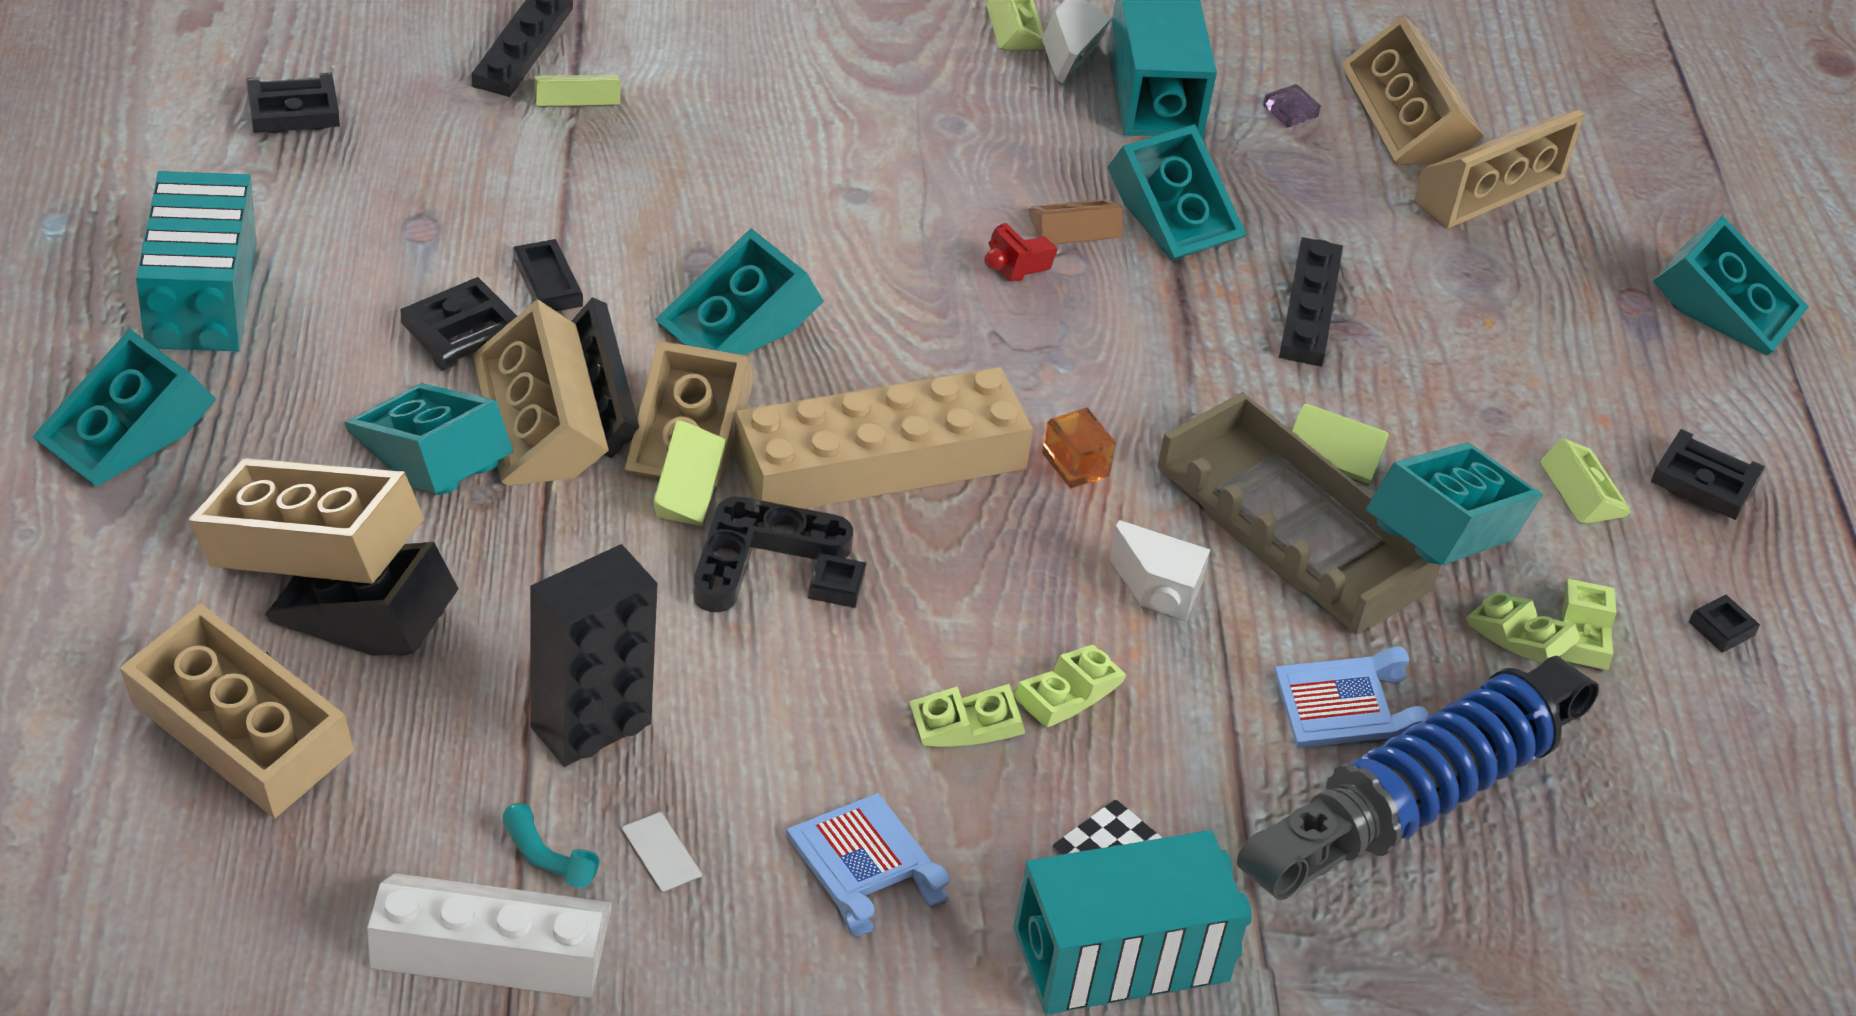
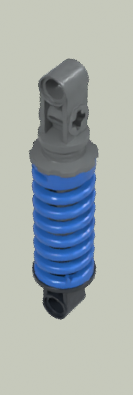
(1421, 774)

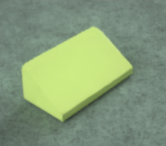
(1016, 24)
(577, 90)
(1343, 441)
(689, 474)
(1583, 483)

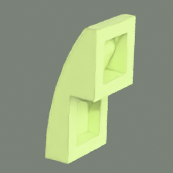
(1593, 613)

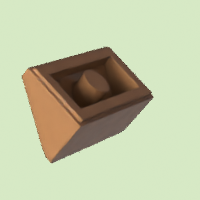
(1078, 221)

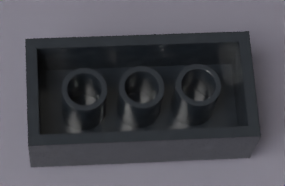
(592, 654)

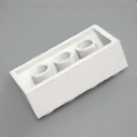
(487, 934)

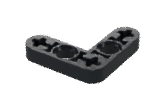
(747, 535)

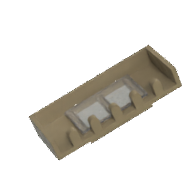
(1295, 512)

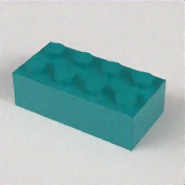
(1452, 503)

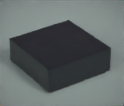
(837, 580)
(1724, 623)

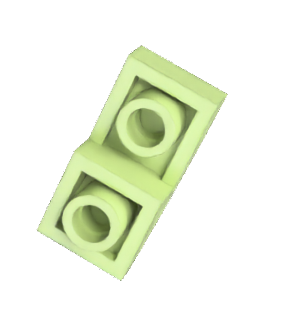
(1517, 628)
(1073, 685)
(955, 721)

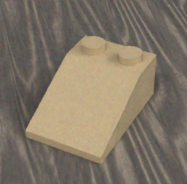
(693, 388)

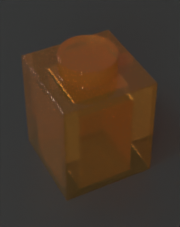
(1079, 448)

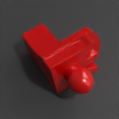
(1017, 256)

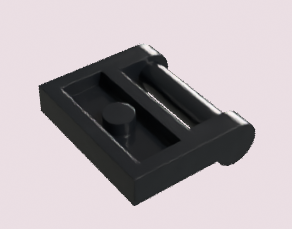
(293, 104)
(453, 313)
(1707, 475)

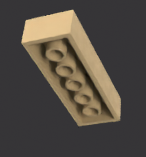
(883, 439)

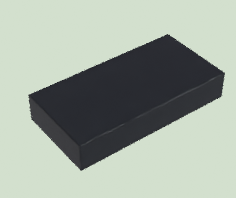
(548, 275)

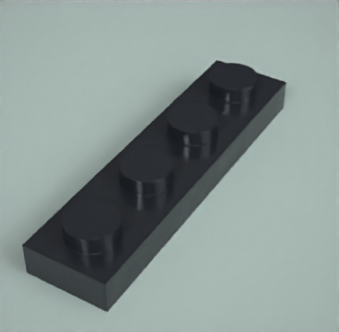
(520, 45)
(1311, 302)
(606, 374)

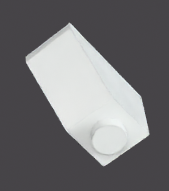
(1072, 35)
(1159, 568)

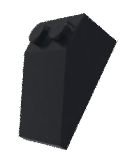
(375, 617)

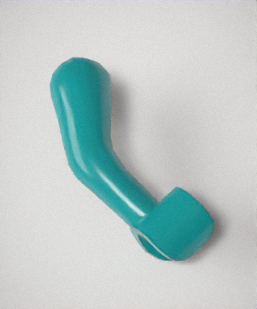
(577, 869)

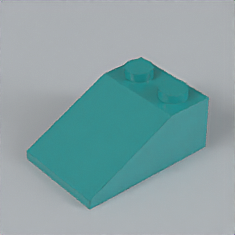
(1176, 192)
(1731, 288)
(742, 300)
(124, 411)
(434, 436)

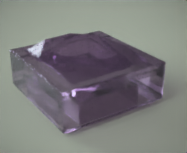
(1292, 105)

